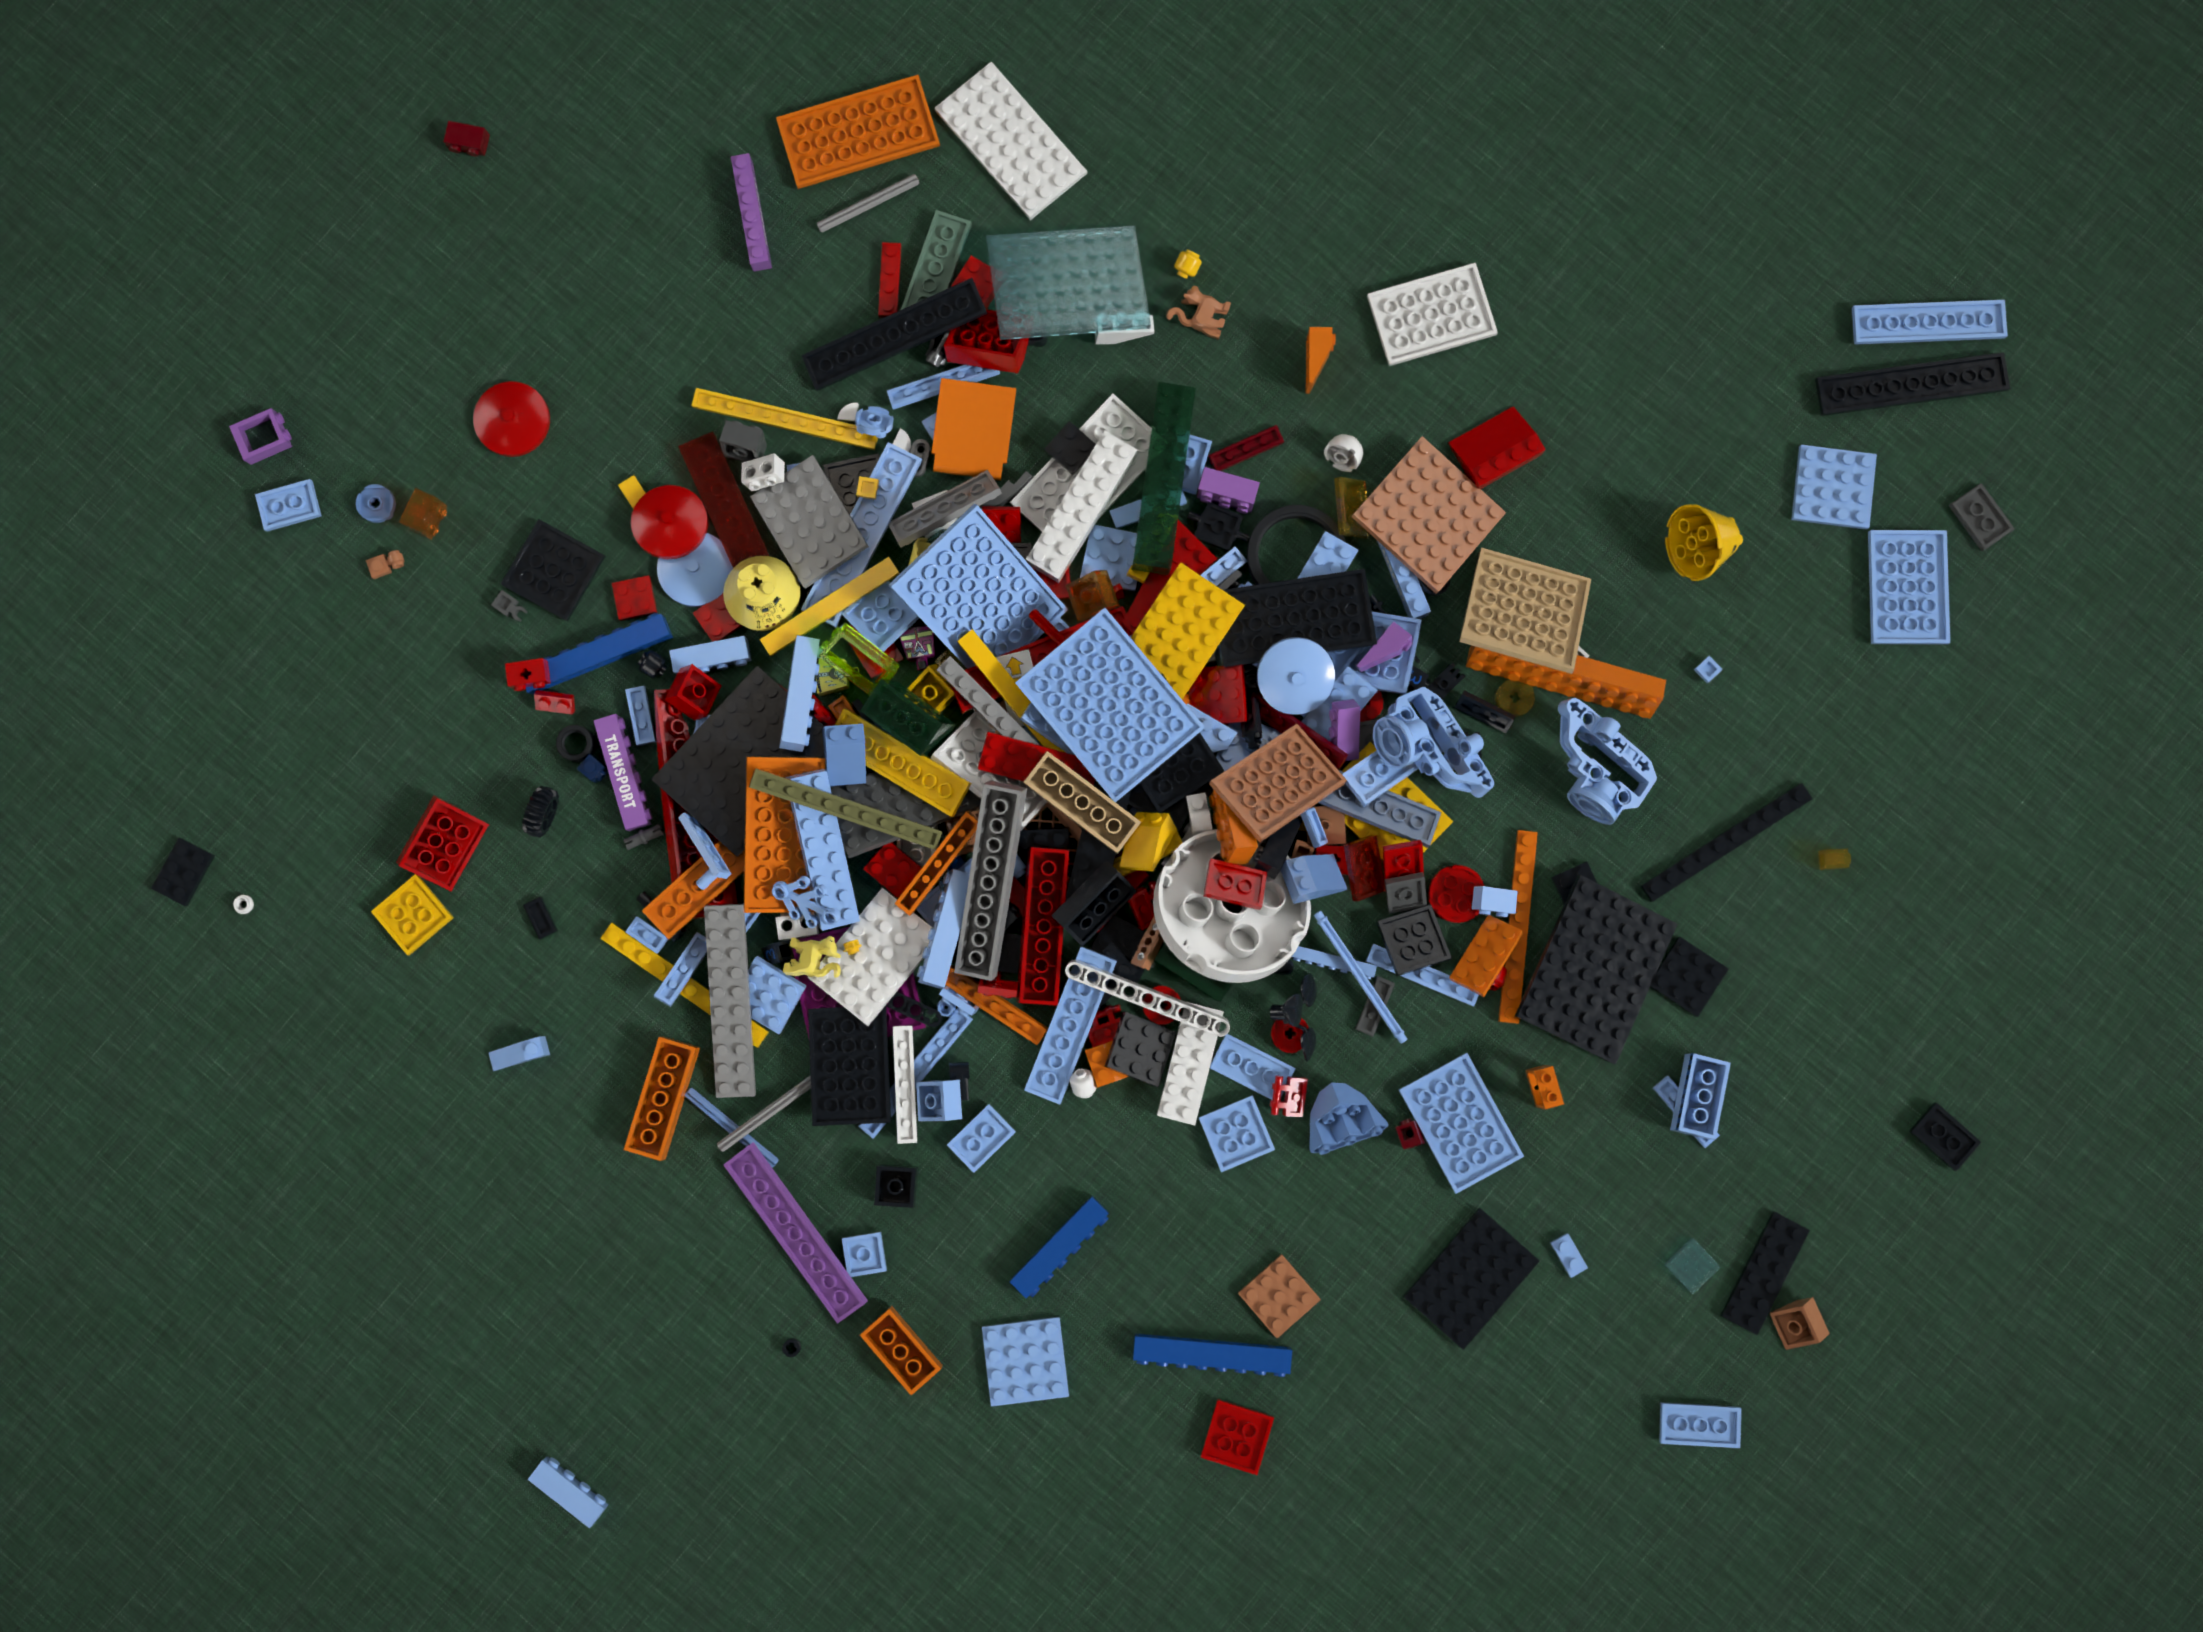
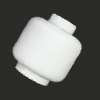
(1083, 1083)

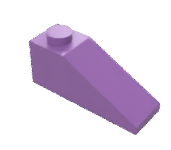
(1388, 646)

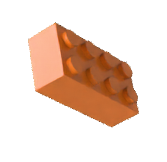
(1236, 840)
(901, 1350)

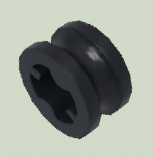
(786, 1351)

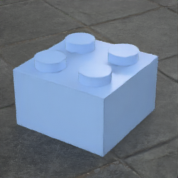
(939, 1100)

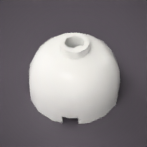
(1344, 452)

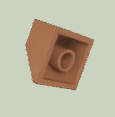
(1799, 1323)

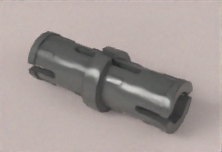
(643, 836)

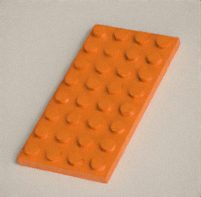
(858, 131)
(772, 836)

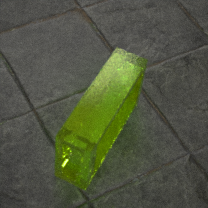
(866, 647)

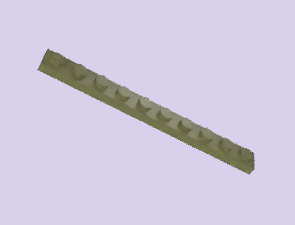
(845, 808)

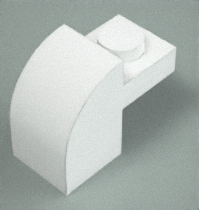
(1199, 813)

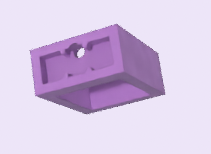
(244, 446)

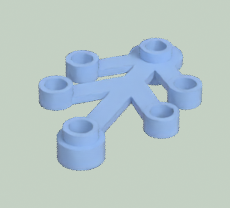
(785, 892)

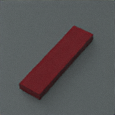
(1246, 448)

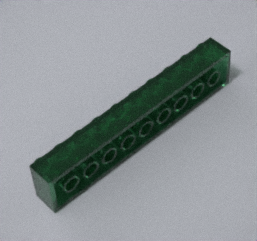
(1163, 478)

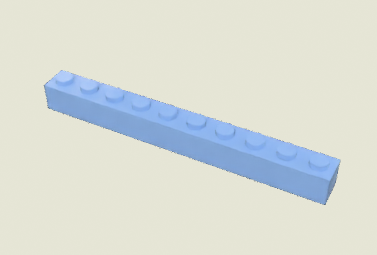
(1332, 961)

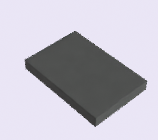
(1981, 517)

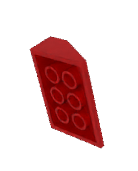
(980, 346)
(1496, 447)
(442, 843)

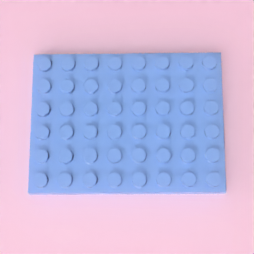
(977, 583)
(1110, 705)

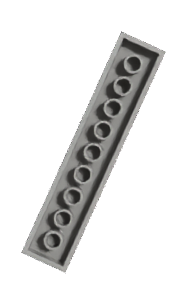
(990, 880)

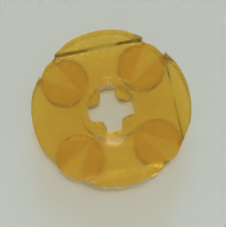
(1506, 703)

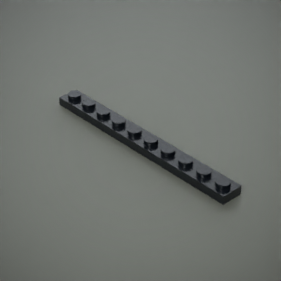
(1726, 842)

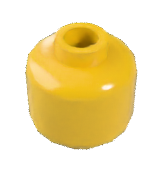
(1187, 264)

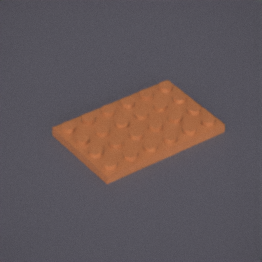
(1278, 782)

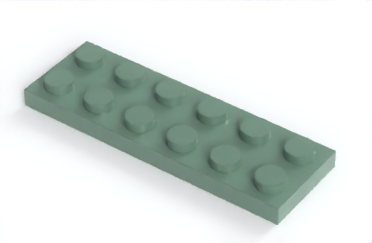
(938, 257)

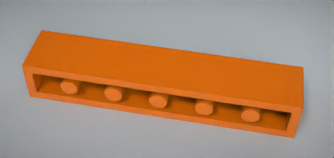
(938, 863)

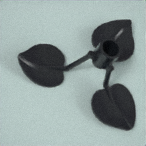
(1291, 1014)

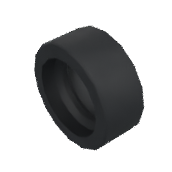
(560, 743)

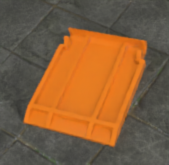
(972, 428)

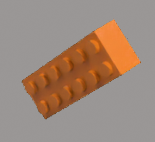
(661, 1098)

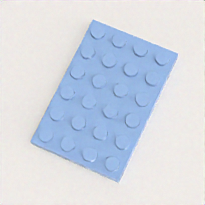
(1909, 587)
(1461, 1123)

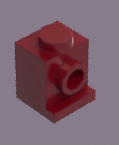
(1406, 1141)

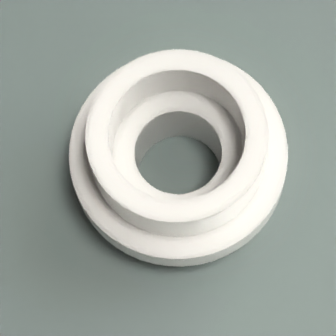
(238, 904)

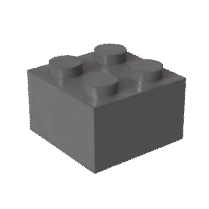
(742, 441)

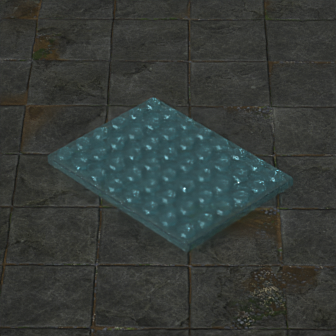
(1067, 282)

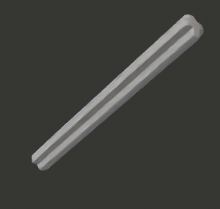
(868, 203)
(765, 1114)

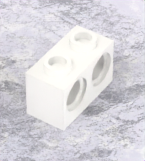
(762, 472)
(797, 930)

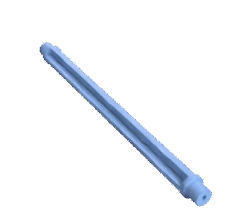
(1360, 977)

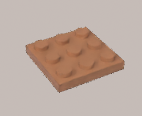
(1279, 1296)

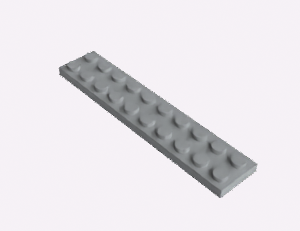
(730, 1000)

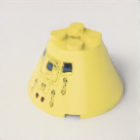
(761, 593)

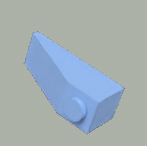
(519, 1053)

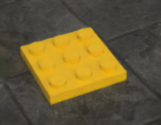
(412, 914)

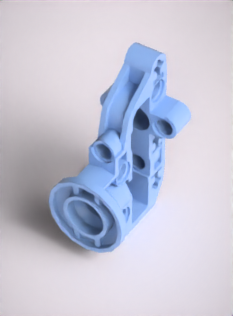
(1405, 739)
(1598, 795)

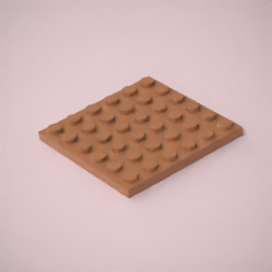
(1428, 514)

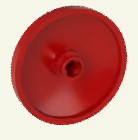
(511, 419)
(669, 522)

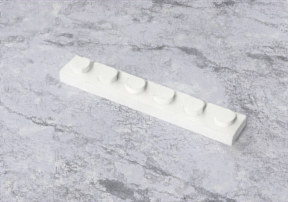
(905, 1084)

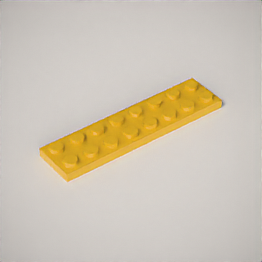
(908, 769)

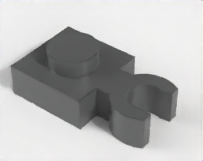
(507, 604)

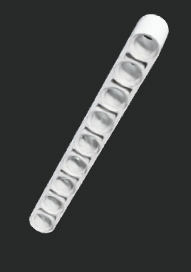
(1154, 1005)

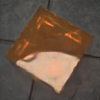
(423, 514)
(1092, 594)

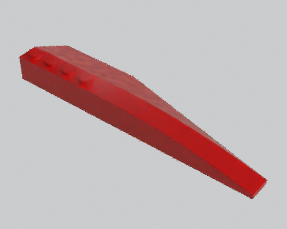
(682, 852)

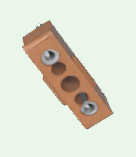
(1148, 947)

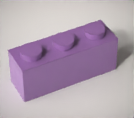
(1345, 727)

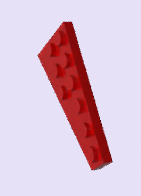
(1187, 551)

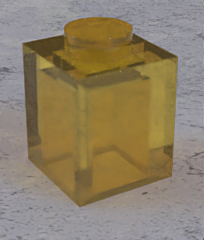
(1834, 859)

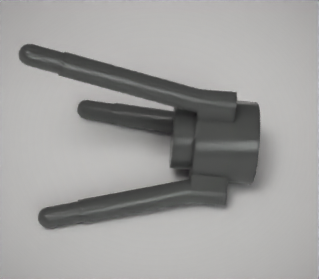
(935, 357)

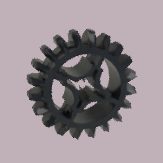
(540, 811)

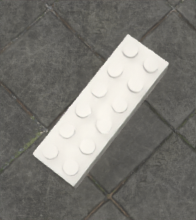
(1188, 1070)

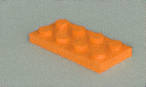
(1486, 955)

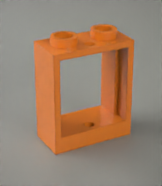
(1548, 1090)

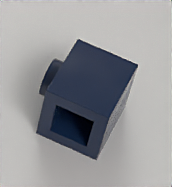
(593, 769)

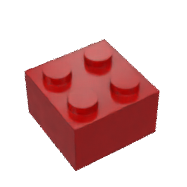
(982, 277)
(693, 692)

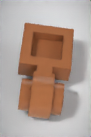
(380, 565)

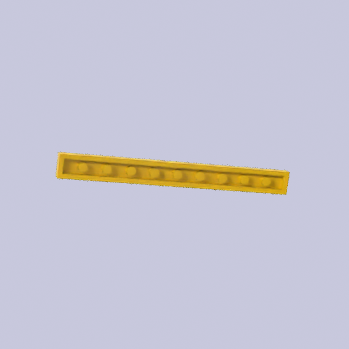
(782, 418)
(660, 969)

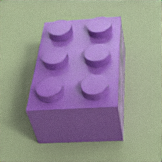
(1227, 490)

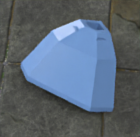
(1342, 1118)

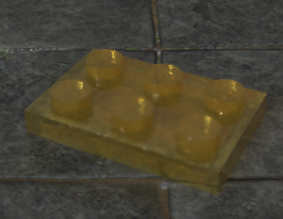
(1349, 497)

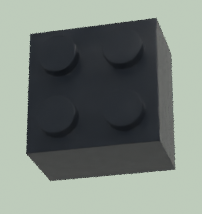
(896, 1186)

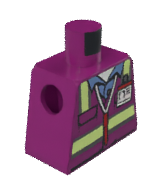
(919, 645)

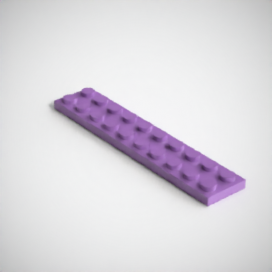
(795, 1232)

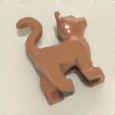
(1203, 317)

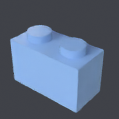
(1494, 900)

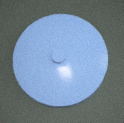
(697, 576)
(1295, 675)

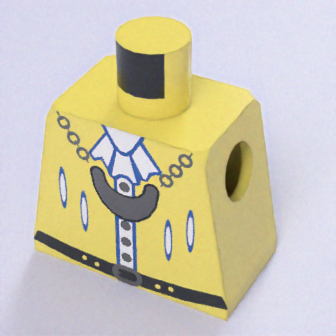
(829, 679)

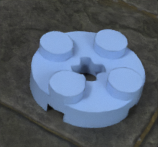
(874, 421)

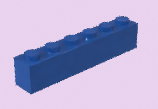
(1059, 1246)

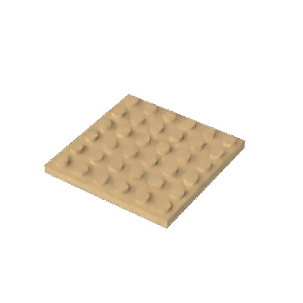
(1526, 610)

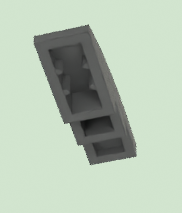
(1009, 491)

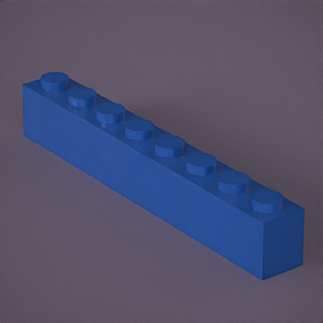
(605, 650)
(1212, 1353)

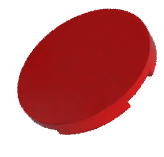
(1452, 893)

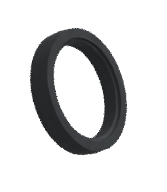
(1278, 515)

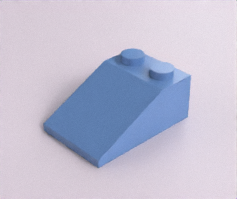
(845, 754)
(1312, 877)

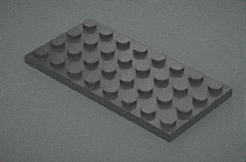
(893, 799)

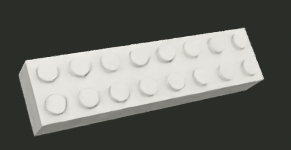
(1081, 506)

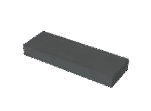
(1370, 1016)

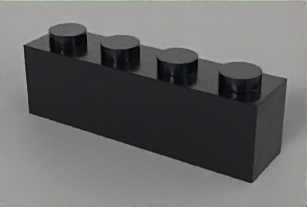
(1276, 848)

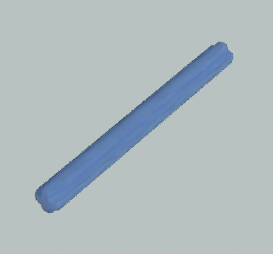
(726, 1123)

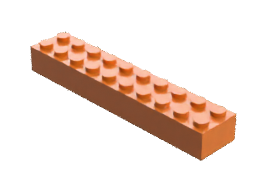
(1590, 681)

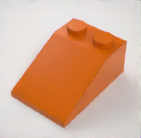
(1318, 347)
(1097, 1058)

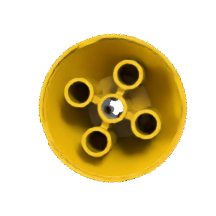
(1700, 541)

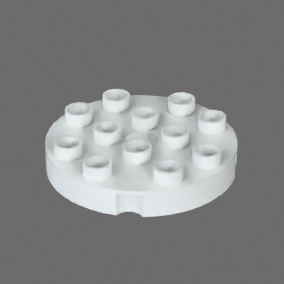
(1212, 938)

